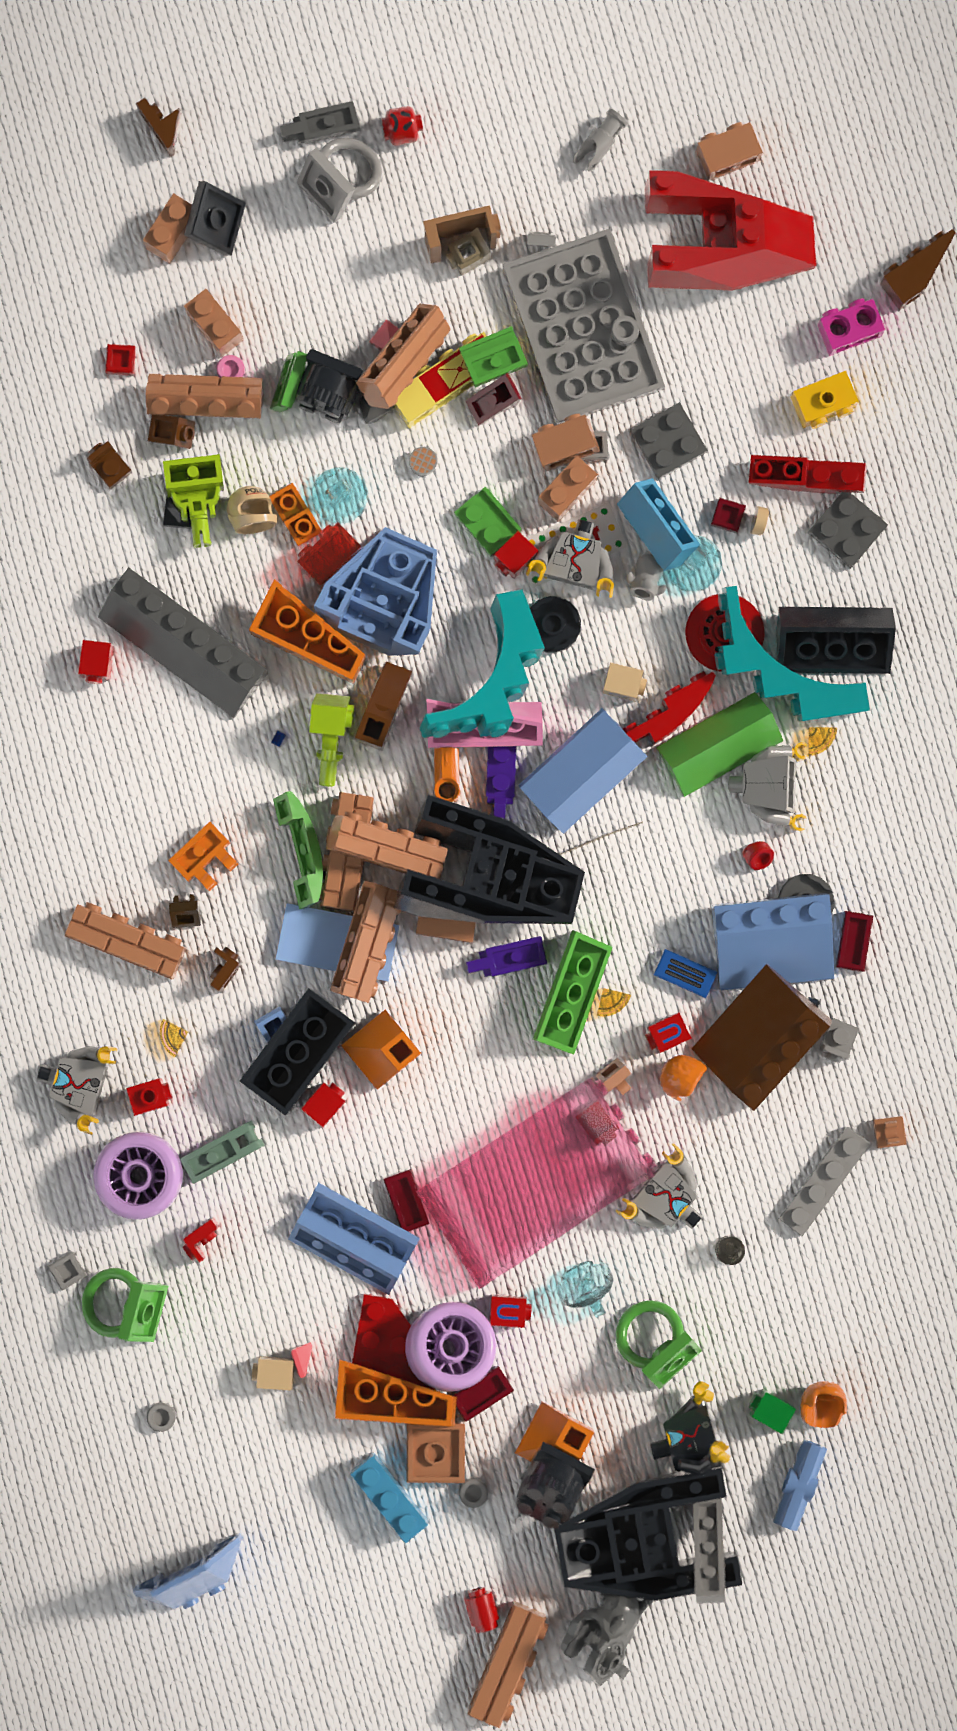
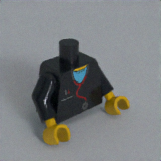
(691, 1437)

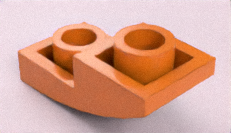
(295, 514)

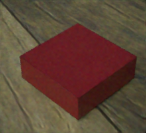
(728, 515)

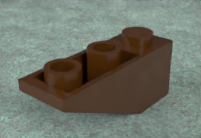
(910, 279)
(383, 706)

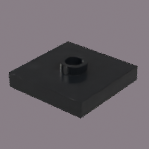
(215, 218)

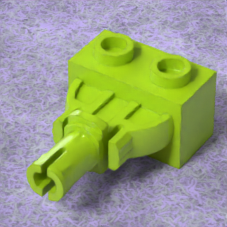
(193, 487)
(330, 718)

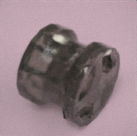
(729, 1246)

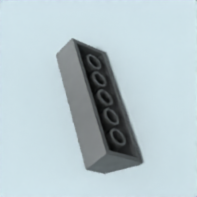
(182, 643)

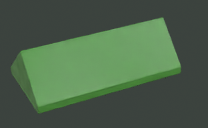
(720, 743)
(572, 992)

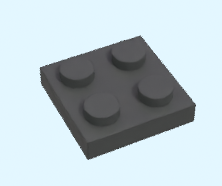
(668, 441)
(848, 528)

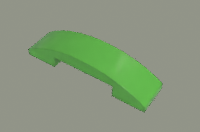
(307, 847)

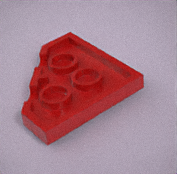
(383, 1339)

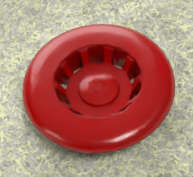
(697, 622)

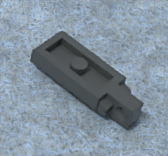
(322, 123)

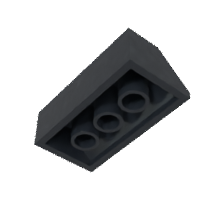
(835, 639)
(297, 1052)

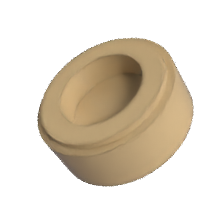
(759, 521)

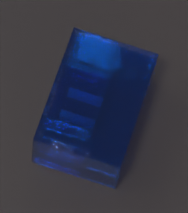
(278, 739)

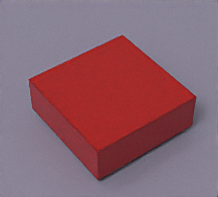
(120, 359)

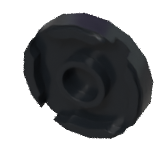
(556, 622)

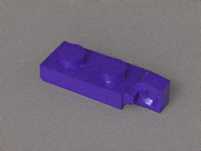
(501, 778)
(509, 958)

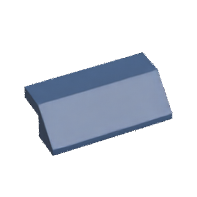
(582, 771)
(353, 1238)

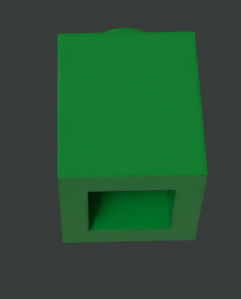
(771, 1410)

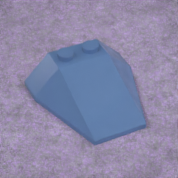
(383, 595)
(194, 1580)

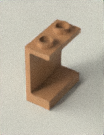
(458, 224)

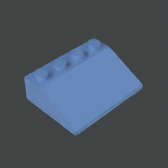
(784, 932)

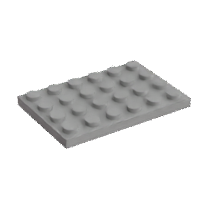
(567, 311)

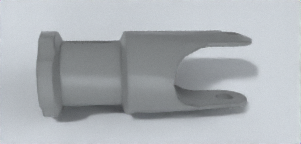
(601, 139)

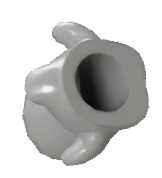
(646, 577)

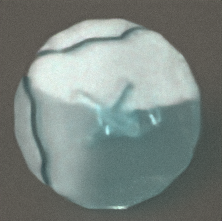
(339, 495)
(699, 569)
(585, 1286)

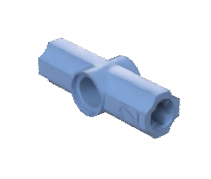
(799, 1485)

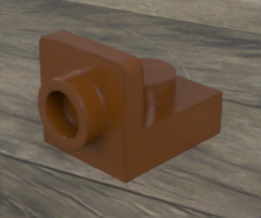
(171, 431)
(108, 464)
(223, 974)

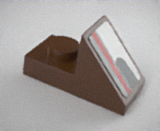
(164, 129)

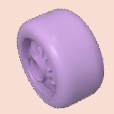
(115, 1181)
(471, 1338)

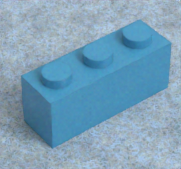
(658, 524)
(389, 1497)

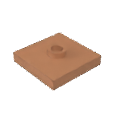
(435, 1453)

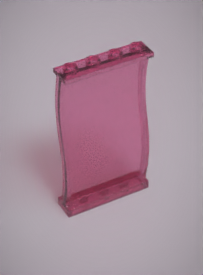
(537, 1181)

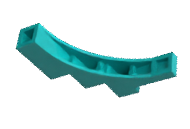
(517, 647)
(745, 654)

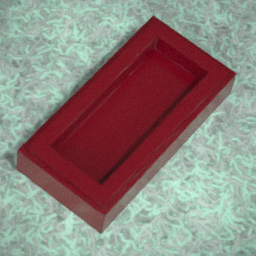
(854, 941)
(406, 1201)
(483, 1394)

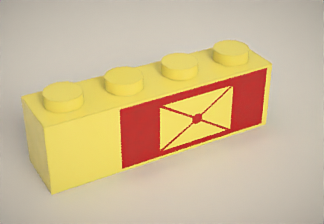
(435, 385)

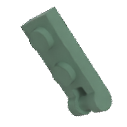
(221, 1152)

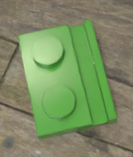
(493, 356)
(288, 382)
(487, 521)

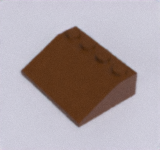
(761, 1036)

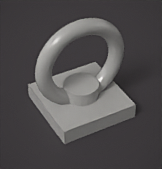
(328, 185)

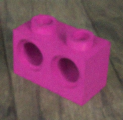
(854, 333)

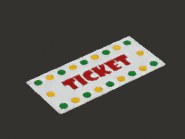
(605, 530)

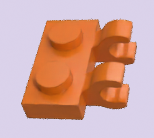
(200, 852)

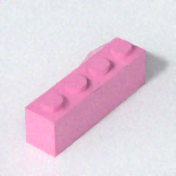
(524, 730)

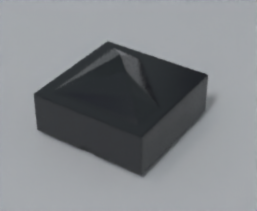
(173, 516)

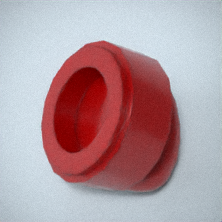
(758, 855)

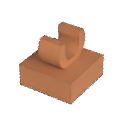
(614, 1076)
(889, 1132)

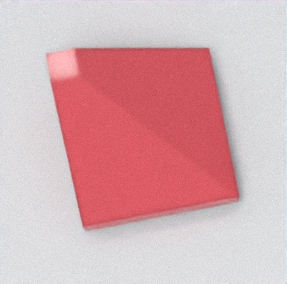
(383, 335)
(301, 1357)

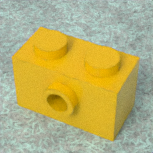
(824, 400)

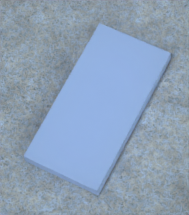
(317, 939)

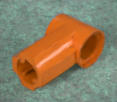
(446, 770)

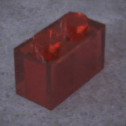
(327, 554)

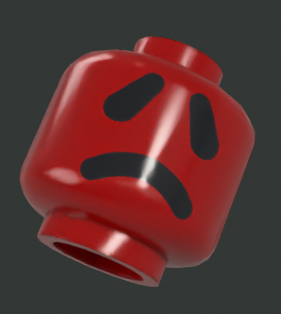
(401, 125)

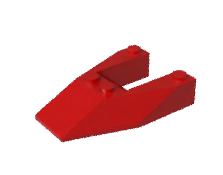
(742, 236)

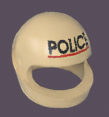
(250, 510)

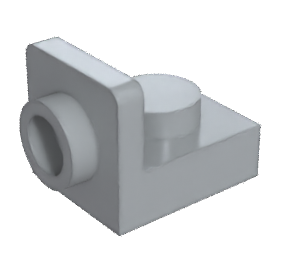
(839, 1041)

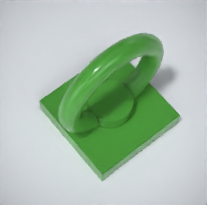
(140, 1312)
(669, 1356)

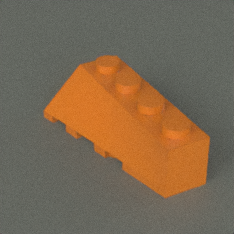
(301, 632)
(383, 1398)

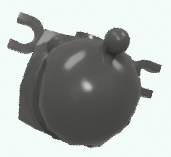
(607, 1633)

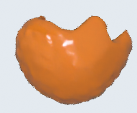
(681, 1076)
(823, 1404)

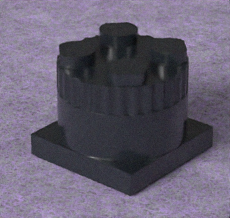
(328, 386)
(552, 1486)

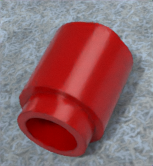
(481, 1609)

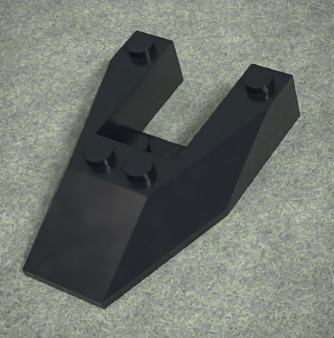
(506, 877)
(630, 1541)

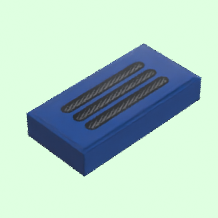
(685, 973)

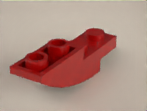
(807, 474)
(679, 707)

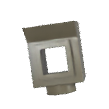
(481, 255)

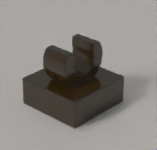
(184, 913)

